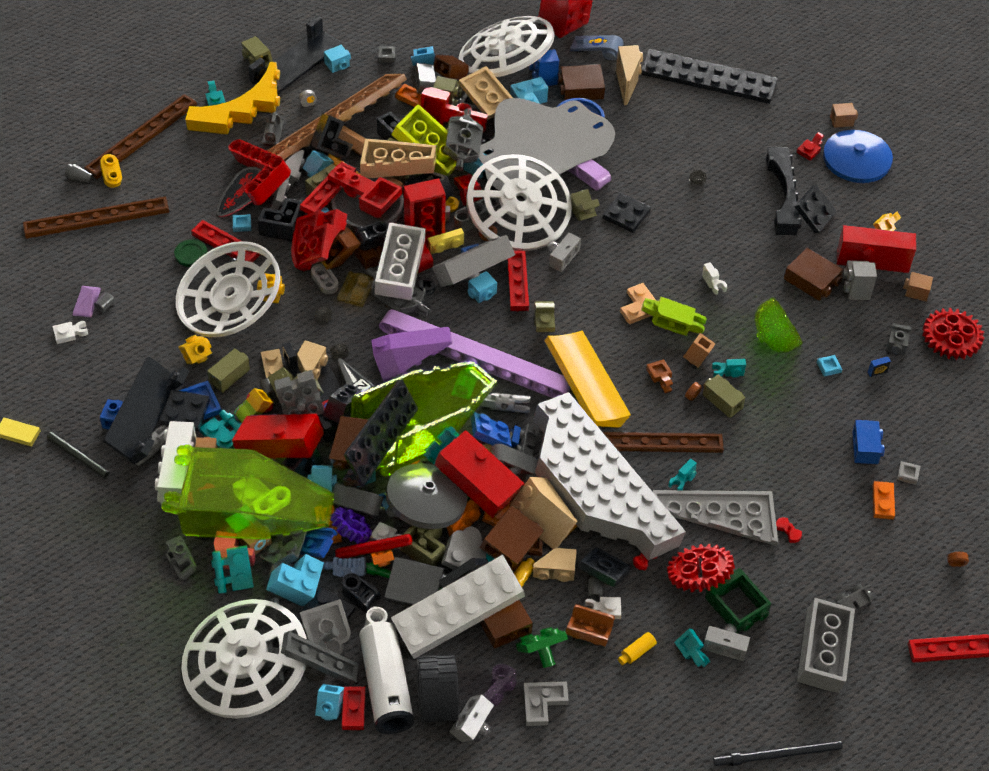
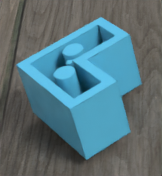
(531, 90)
(297, 582)

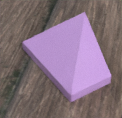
(85, 302)

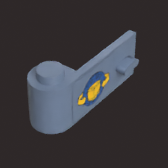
(606, 43)

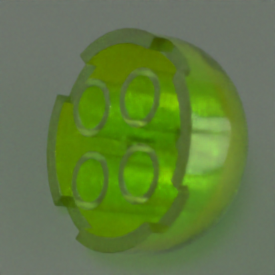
(775, 327)

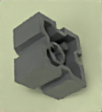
(299, 395)

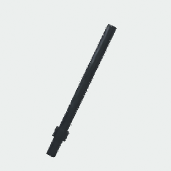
(736, 758)

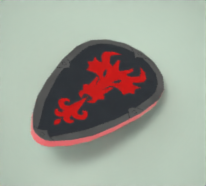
(234, 196)

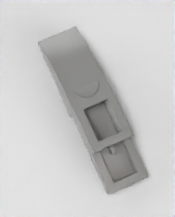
(294, 163)

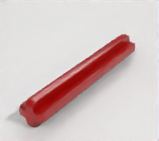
(374, 546)

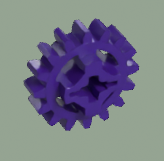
(351, 525)

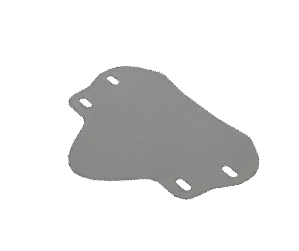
(547, 135)

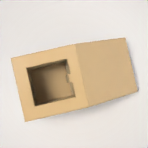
(312, 357)
(556, 565)

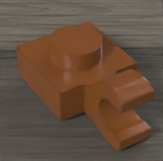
(661, 372)

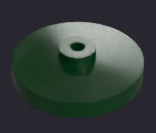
(189, 252)

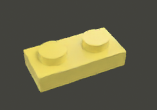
(446, 241)

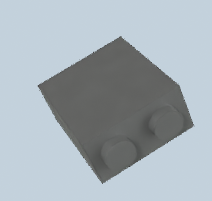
(412, 581)

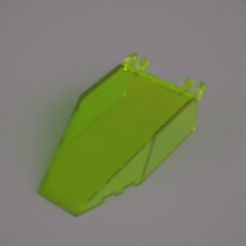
(443, 400)
(244, 496)

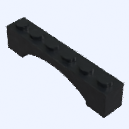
(779, 163)

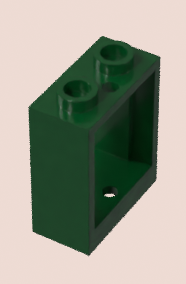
(740, 580)

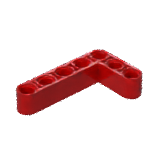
(272, 174)

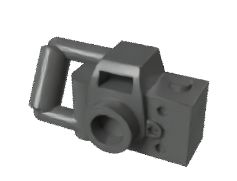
(180, 558)

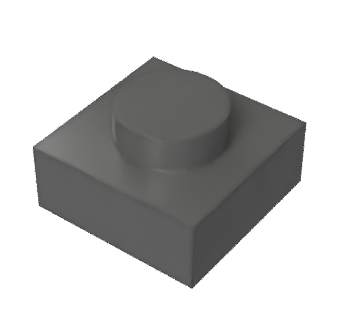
(386, 54)

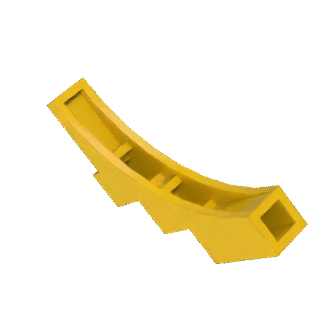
(220, 117)

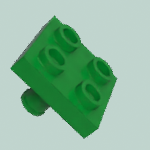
(542, 643)

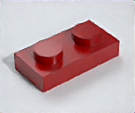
(353, 708)

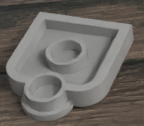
(462, 547)
(324, 618)

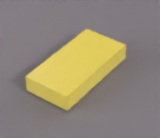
(18, 432)

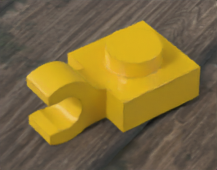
(887, 221)

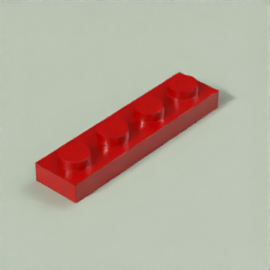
(322, 194)
(216, 237)
(518, 282)
(949, 648)

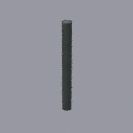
(78, 455)

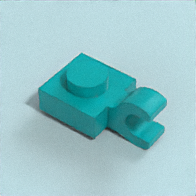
(214, 97)
(732, 368)
(685, 474)
(690, 647)

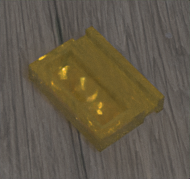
(356, 289)

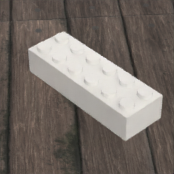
(458, 606)

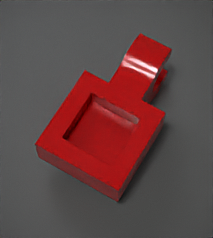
(810, 149)

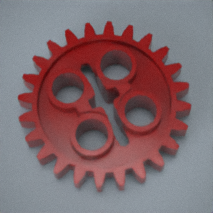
(953, 333)
(715, 566)

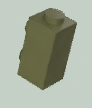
(255, 49)
(228, 370)
(723, 395)

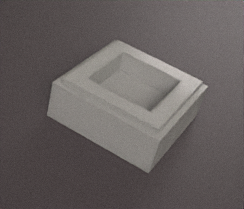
(908, 473)

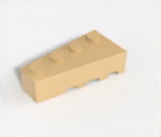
(396, 158)

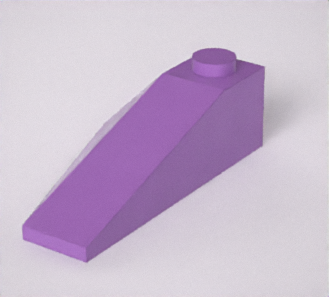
(403, 350)

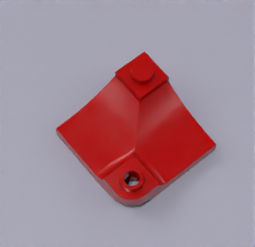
(314, 237)

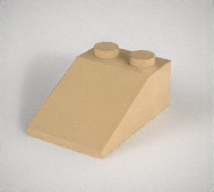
(628, 70)
(544, 505)

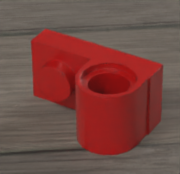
(462, 184)

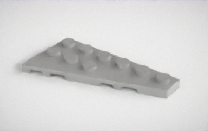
(735, 512)

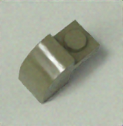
(583, 205)
(544, 316)

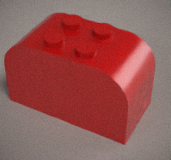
(565, 15)

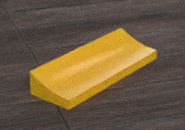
(588, 379)

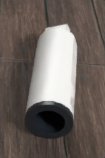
(385, 674)

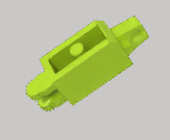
(674, 316)

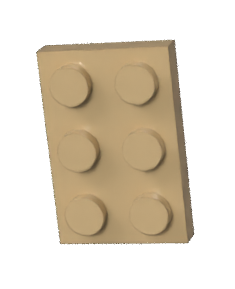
(484, 90)

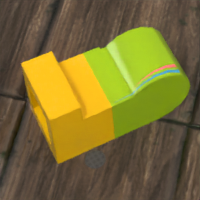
(253, 405)

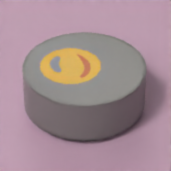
(307, 98)

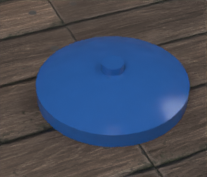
(857, 156)

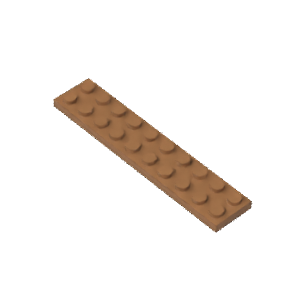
(342, 111)

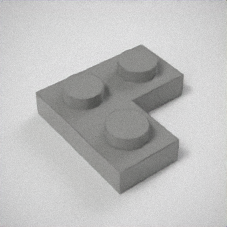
(539, 696)

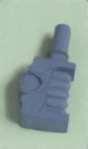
(343, 567)

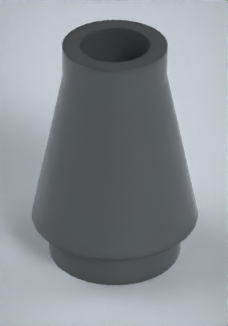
(77, 173)

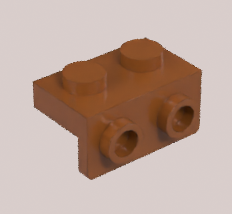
(590, 625)

